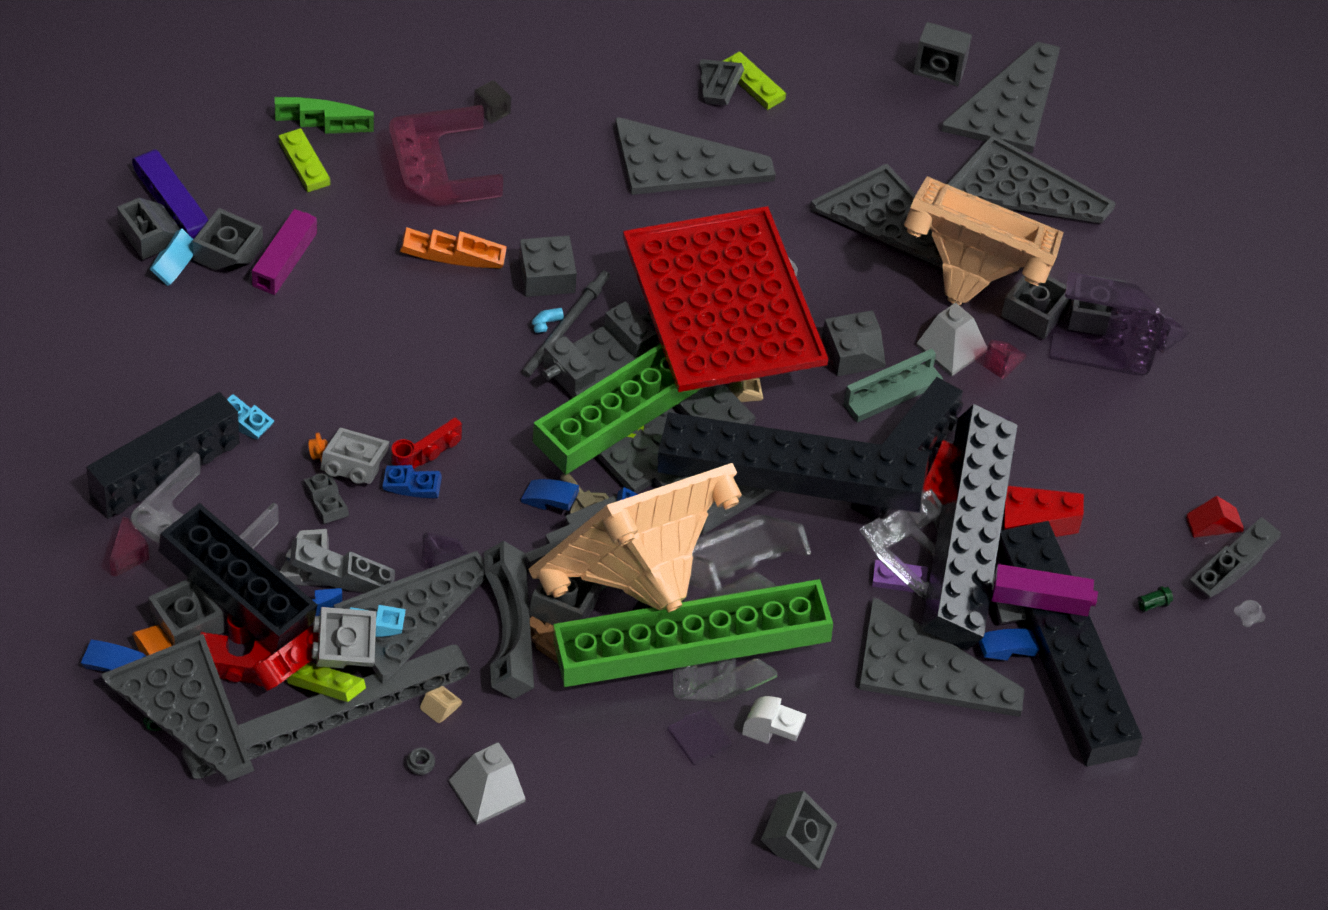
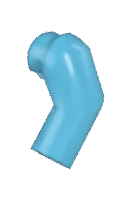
(545, 317)

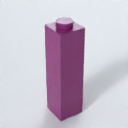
(284, 251)
(1044, 590)

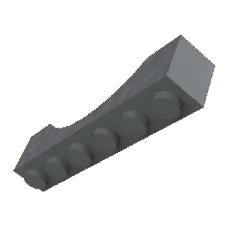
(508, 577)

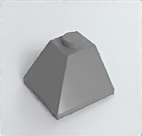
(954, 339)
(487, 784)

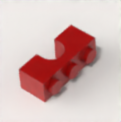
(235, 667)

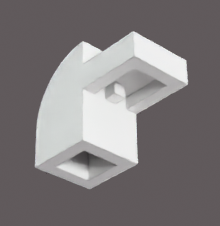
(771, 717)

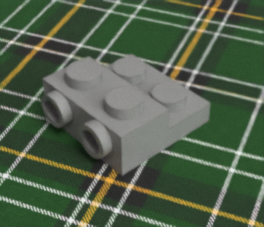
(354, 456)
(344, 637)

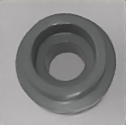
(417, 755)

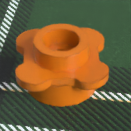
(317, 447)

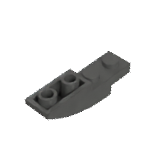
(1237, 559)
(339, 571)

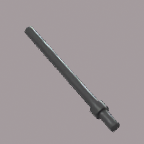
(591, 292)

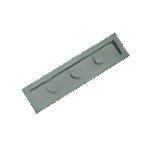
(893, 388)

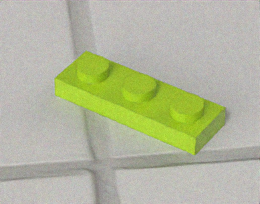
(758, 83)
(304, 160)
(327, 682)

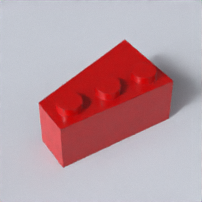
(1034, 506)

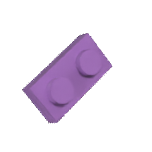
(887, 579)

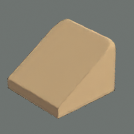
(747, 390)
(440, 704)

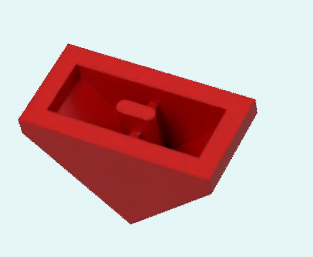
(1214, 518)

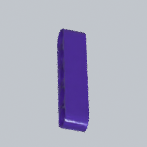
(169, 191)

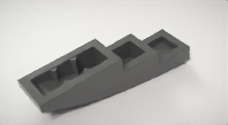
(573, 522)

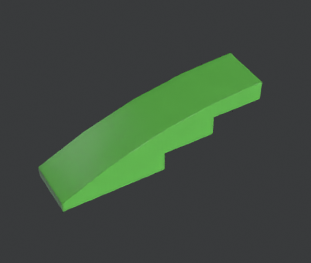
(317, 112)

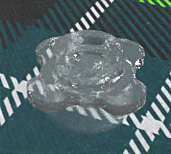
(1253, 608)

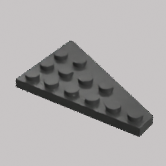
(1011, 102)
(676, 161)
(1026, 184)
(878, 207)
(428, 600)
(923, 667)
(187, 700)

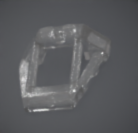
(899, 526)

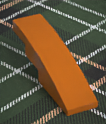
(449, 249)

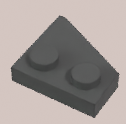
(719, 80)

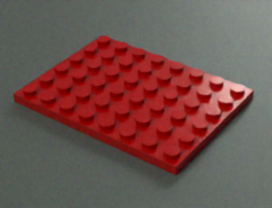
(724, 299)

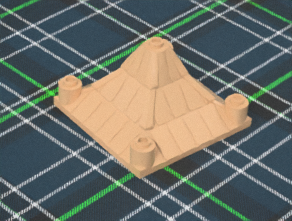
(980, 239)
(641, 541)

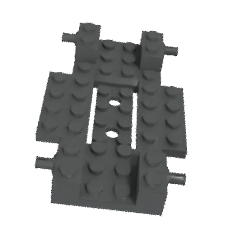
(636, 459)

